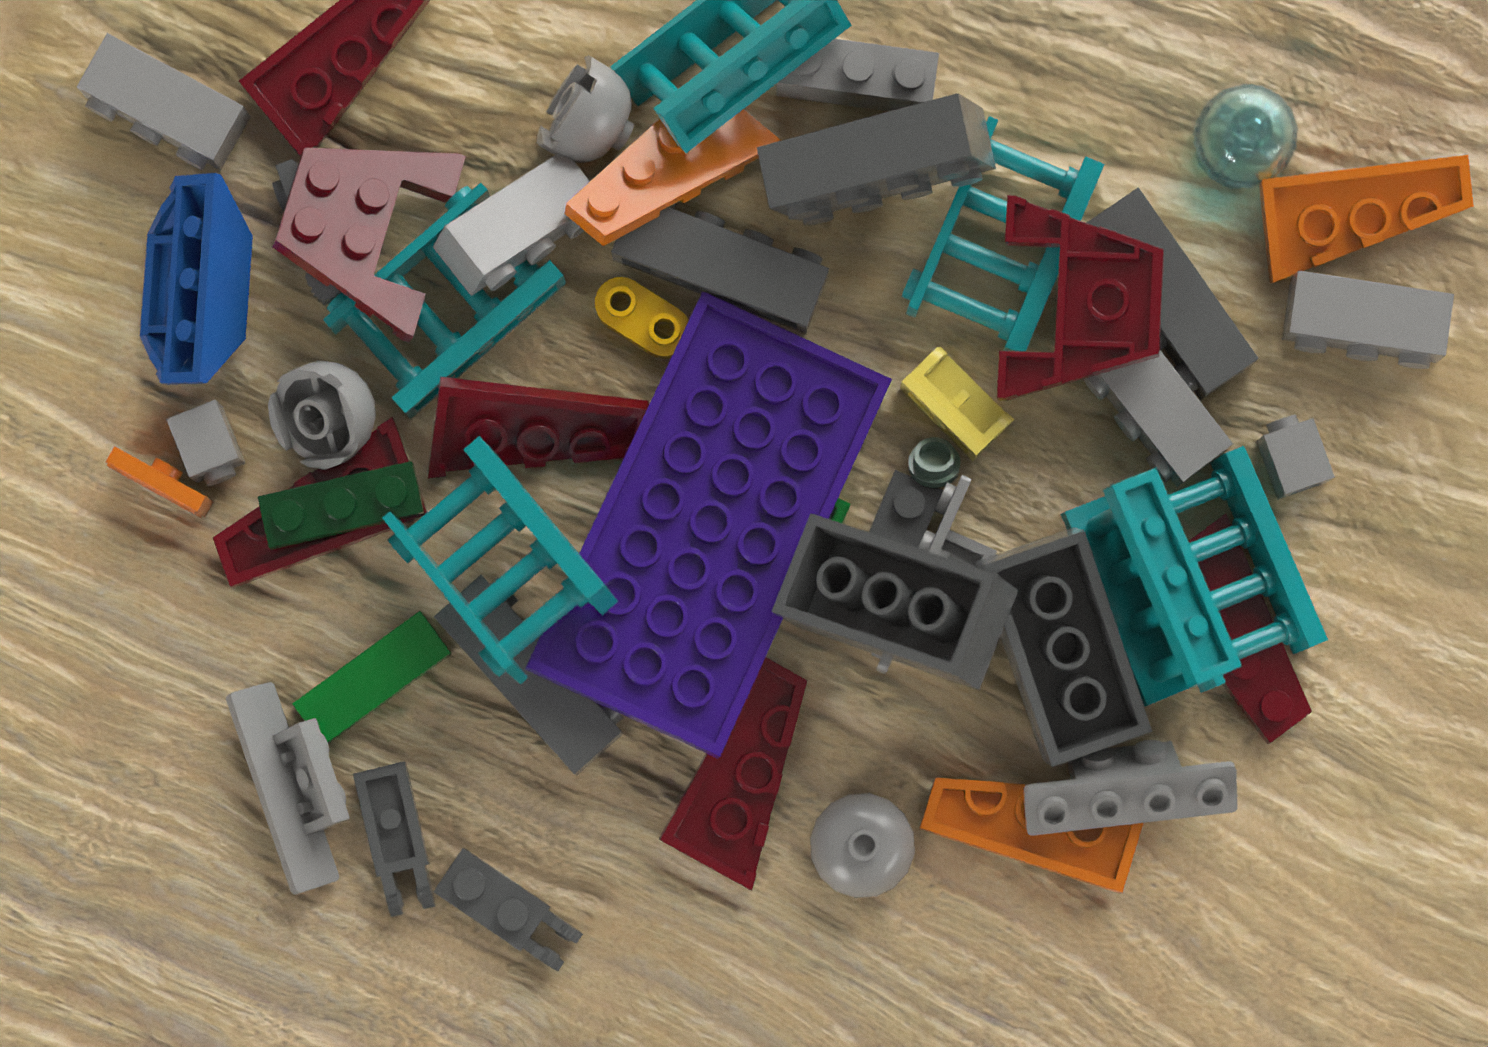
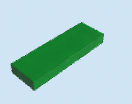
(373, 677)

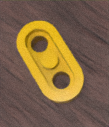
(641, 317)

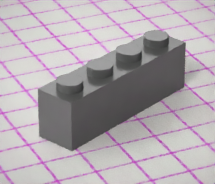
(727, 265)
(1193, 322)
(565, 720)

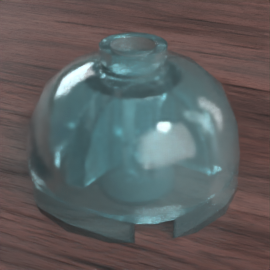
(1245, 136)

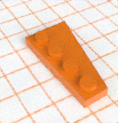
(659, 174)
(1341, 211)
(993, 819)

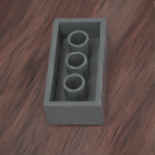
(877, 159)
(895, 601)
(1067, 649)

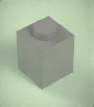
(206, 443)
(1294, 456)

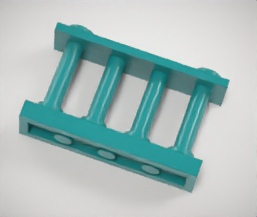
(737, 76)
(1033, 279)
(455, 351)
(547, 550)
(1274, 569)
(1154, 588)

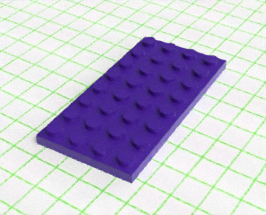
(707, 521)

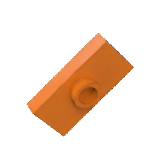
(160, 479)

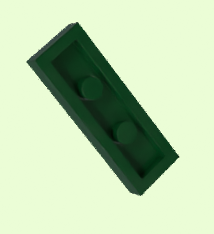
(340, 505)

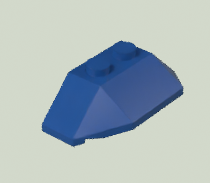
(195, 280)

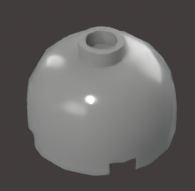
(588, 114)
(322, 413)
(862, 845)

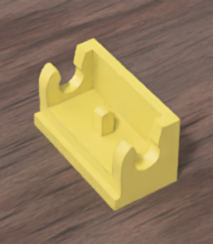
(955, 403)

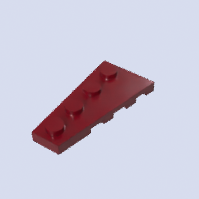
(327, 65)
(528, 424)
(244, 543)
(1266, 681)
(731, 798)

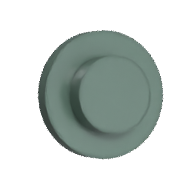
(934, 462)

